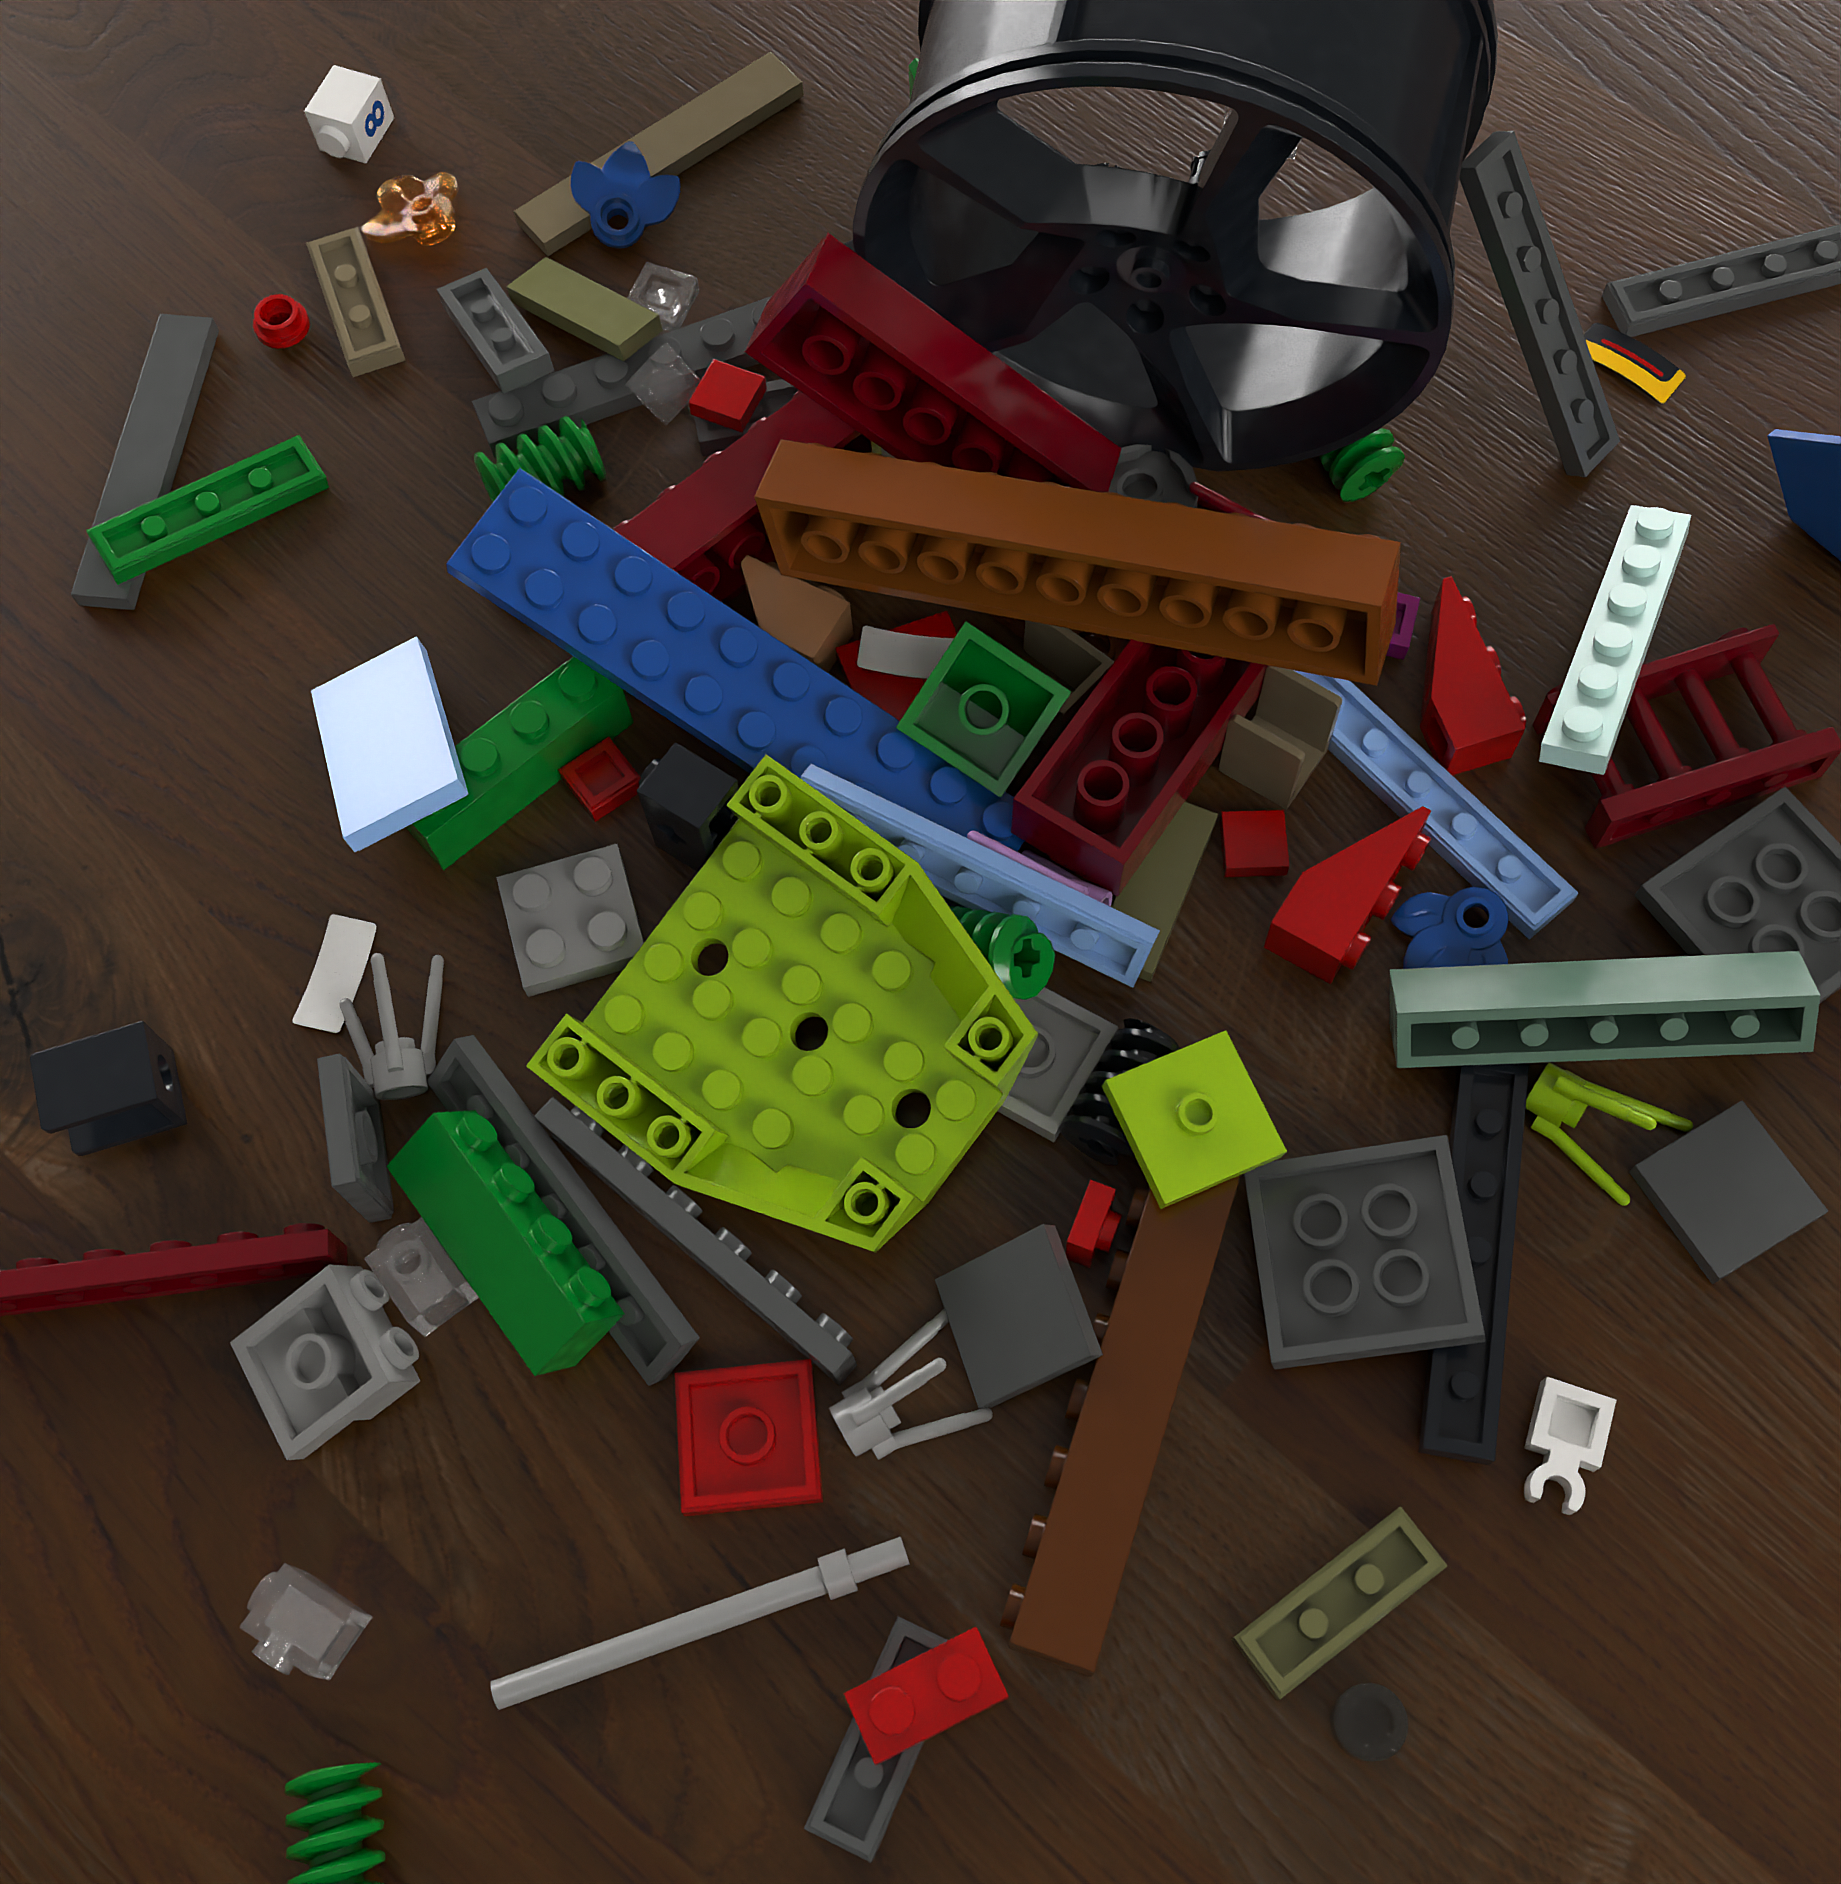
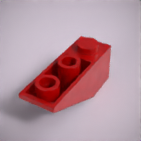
(1464, 701)
(1335, 899)

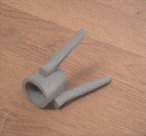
(398, 1066)
(868, 1411)

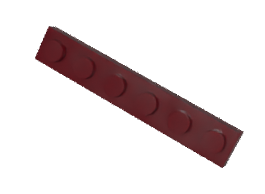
(169, 1269)

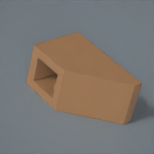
(797, 613)

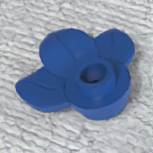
(624, 190)
(1443, 936)

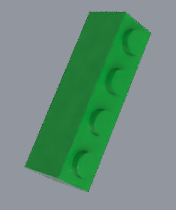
(520, 754)
(505, 1240)

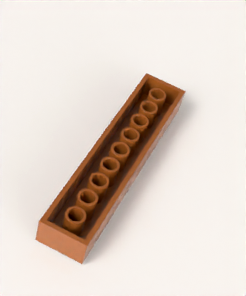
(1084, 559)

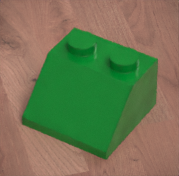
(983, 709)

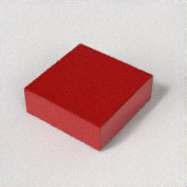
(727, 395)
(601, 779)
(1254, 843)

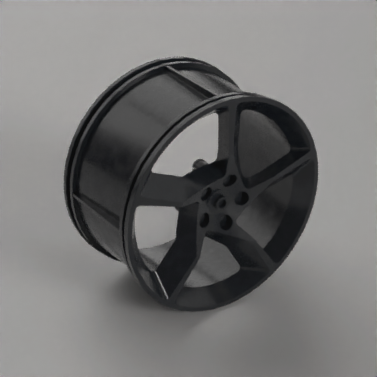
(1166, 298)

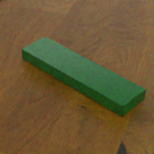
(207, 509)

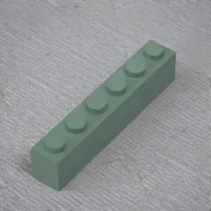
(1603, 1009)

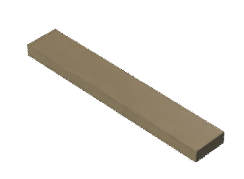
(673, 143)

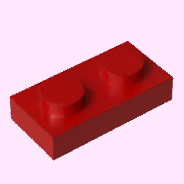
(926, 1695)

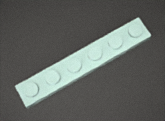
(1615, 640)

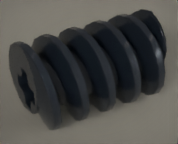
(1095, 1125)

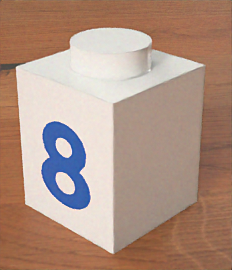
(349, 114)

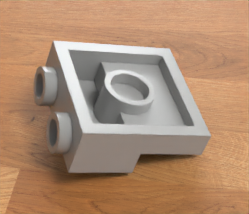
(326, 1358)

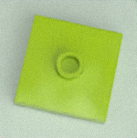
(1193, 1119)

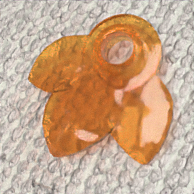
(414, 209)

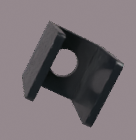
(108, 1088)

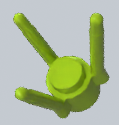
(1565, 1097)

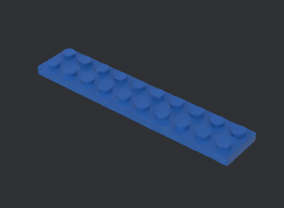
(702, 658)

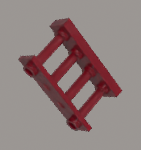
(1736, 772)

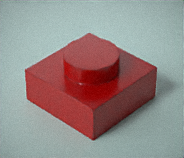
(1094, 1225)

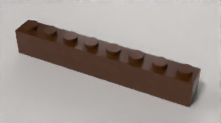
(1118, 1429)

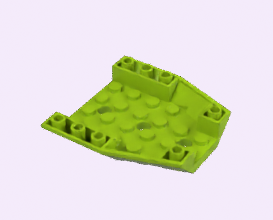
(710, 1068)

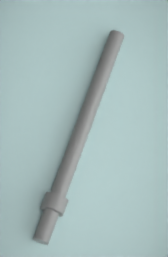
(833, 1576)

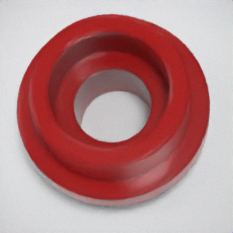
(280, 321)

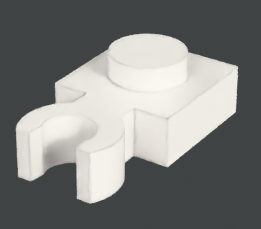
(1571, 1433)

